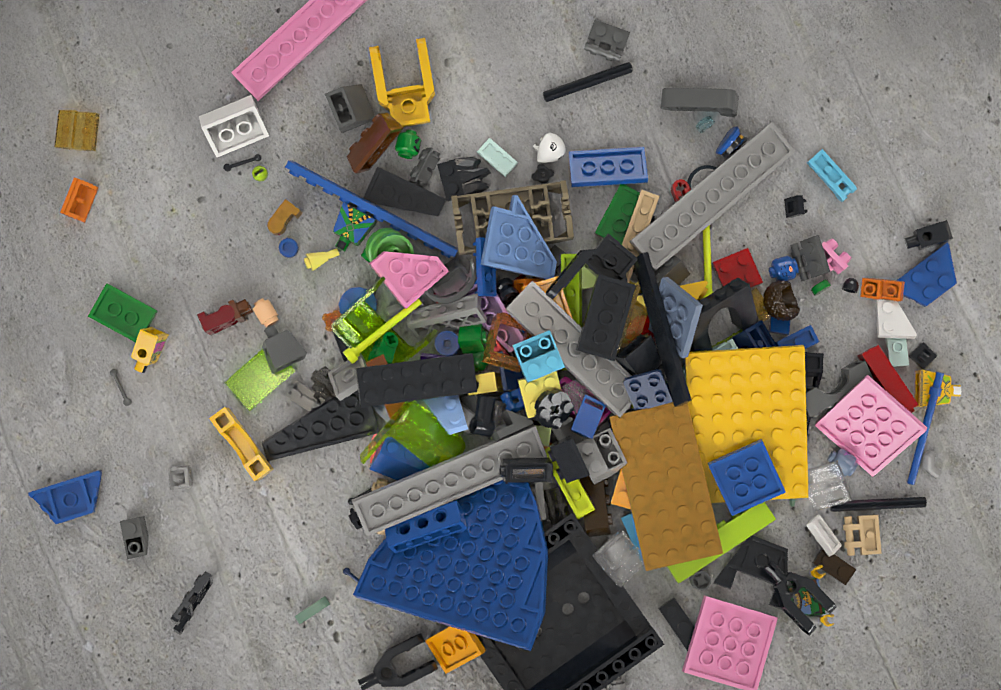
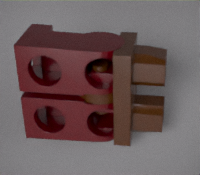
(225, 317)

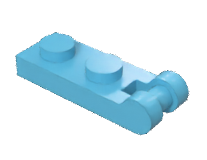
(831, 175)

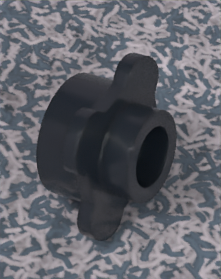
(542, 169)

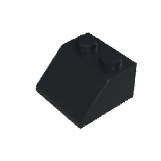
(568, 459)

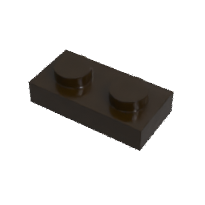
(834, 566)

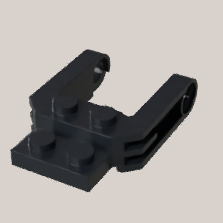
(606, 259)

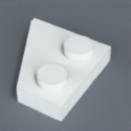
(892, 321)

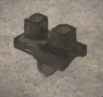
(321, 384)
(556, 505)

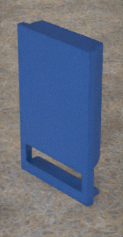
(587, 418)

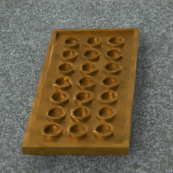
(666, 486)

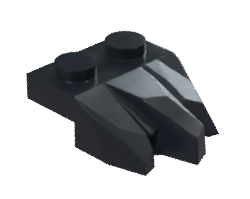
(462, 177)

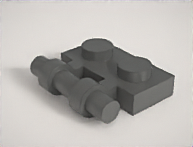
(607, 35)
(814, 256)

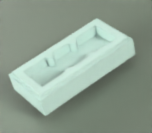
(497, 157)
(897, 351)

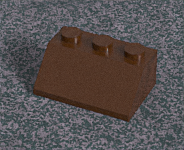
(373, 142)

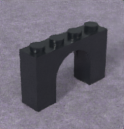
(741, 307)

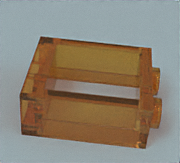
(496, 358)

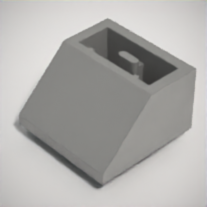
(602, 455)

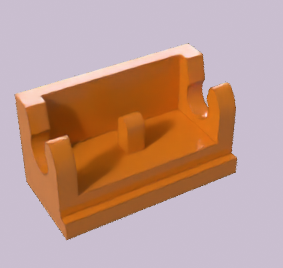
(79, 200)

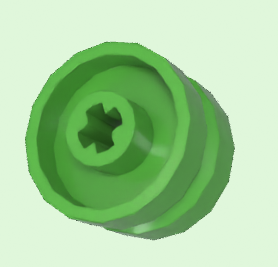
(387, 240)

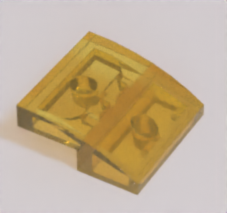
(77, 130)

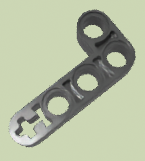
(700, 99)

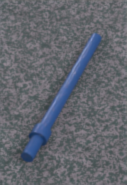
(935, 392)

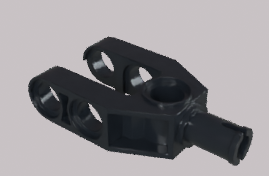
(784, 596)
(396, 680)

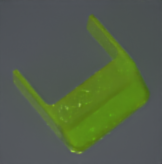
(361, 321)
(420, 434)

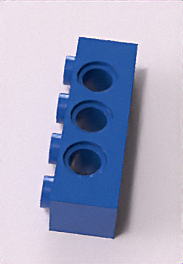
(417, 535)

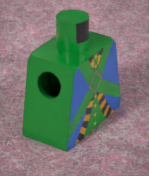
(352, 226)

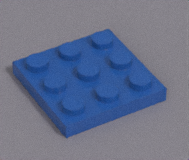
(746, 477)

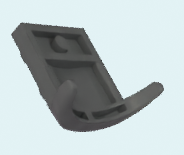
(453, 284)

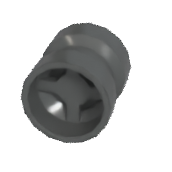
(703, 580)

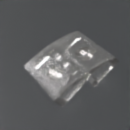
(827, 486)
(619, 558)

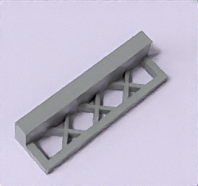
(444, 313)

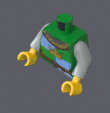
(805, 602)

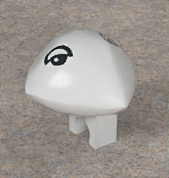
(550, 148)

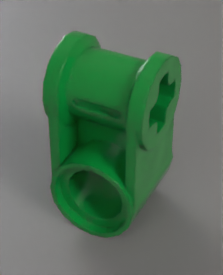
(385, 346)

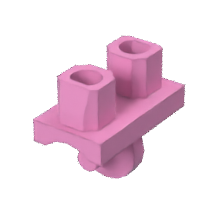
(835, 262)

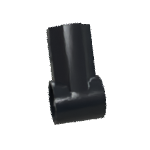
(482, 422)

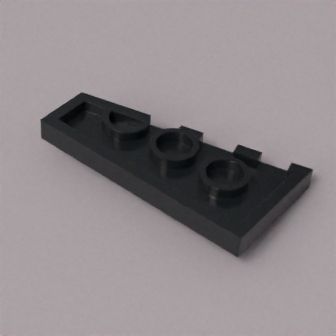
(399, 193)

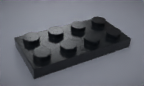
(605, 317)

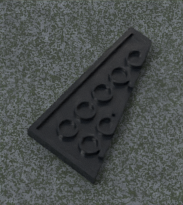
(322, 427)

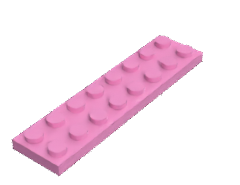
(292, 43)

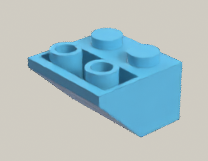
(538, 356)

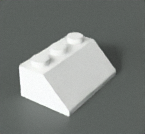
(233, 126)

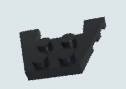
(751, 560)
(190, 601)

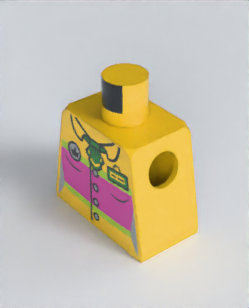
(148, 347)

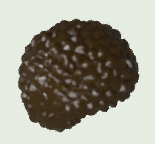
(780, 301)

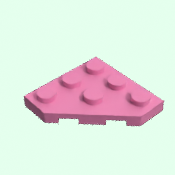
(408, 274)

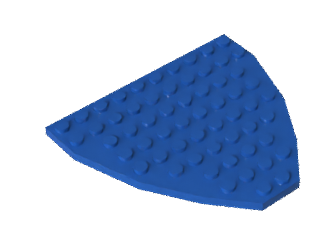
(475, 579)

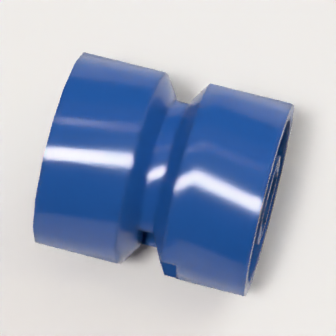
(447, 343)

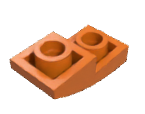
(882, 289)

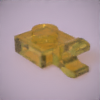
(758, 301)

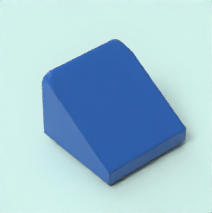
(779, 327)

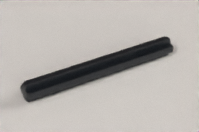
(587, 82)
(878, 504)

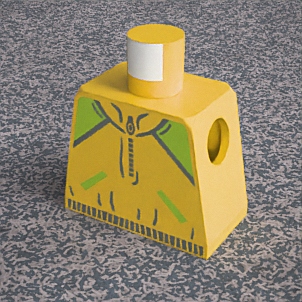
(925, 379)

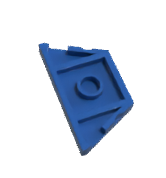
(930, 277)
(69, 498)

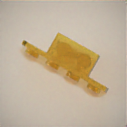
(634, 322)

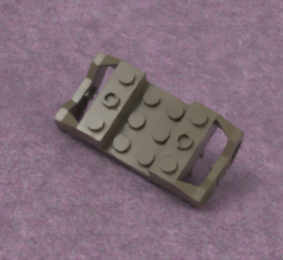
(533, 198)

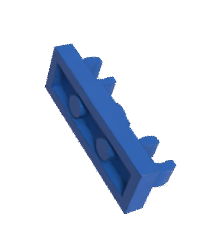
(485, 275)

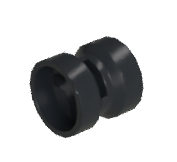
(506, 289)

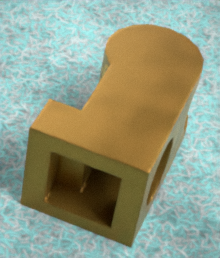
(282, 217)

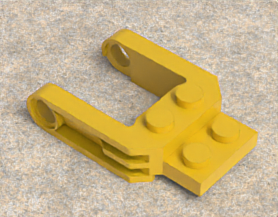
(409, 103)

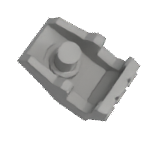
(180, 477)

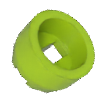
(261, 176)

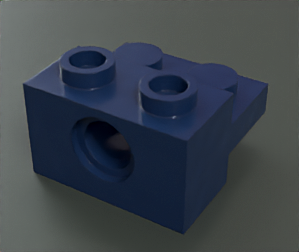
(754, 337)

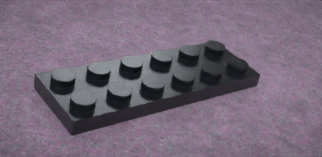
(416, 380)

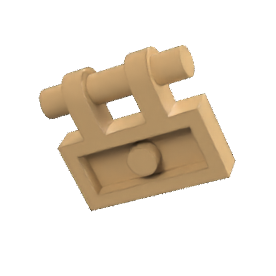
(868, 532)

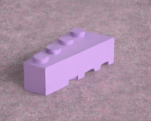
(491, 306)

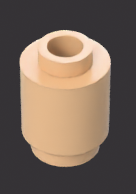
(265, 312)

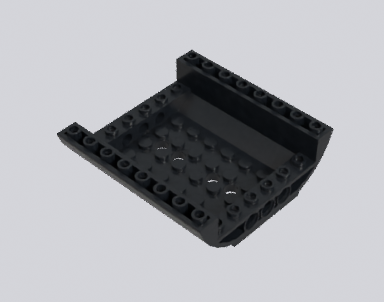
(581, 647)

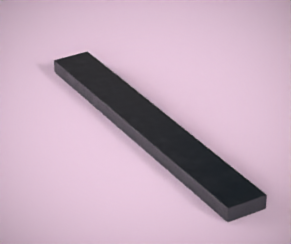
(661, 330)

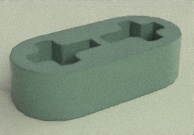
(312, 610)

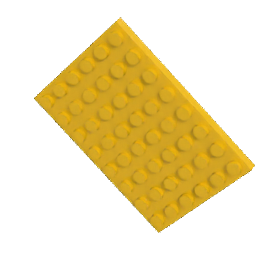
(750, 398)

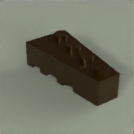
(598, 521)

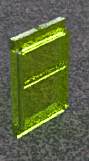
(255, 381)

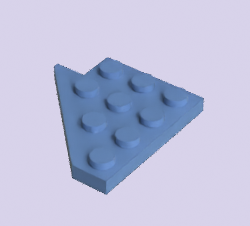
(516, 243)

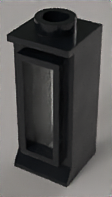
(526, 470)

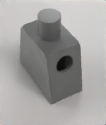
(281, 349)

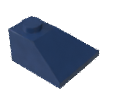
(510, 379)

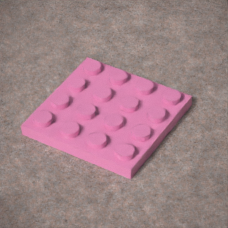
(871, 425)
(729, 644)

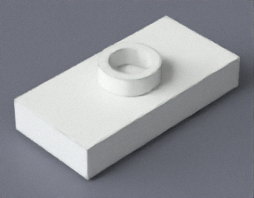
(823, 535)

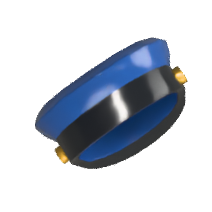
(731, 142)

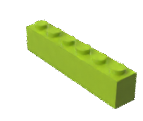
(731, 534)

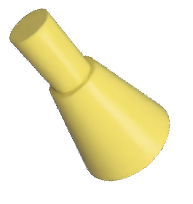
(315, 260)

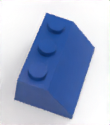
(396, 460)

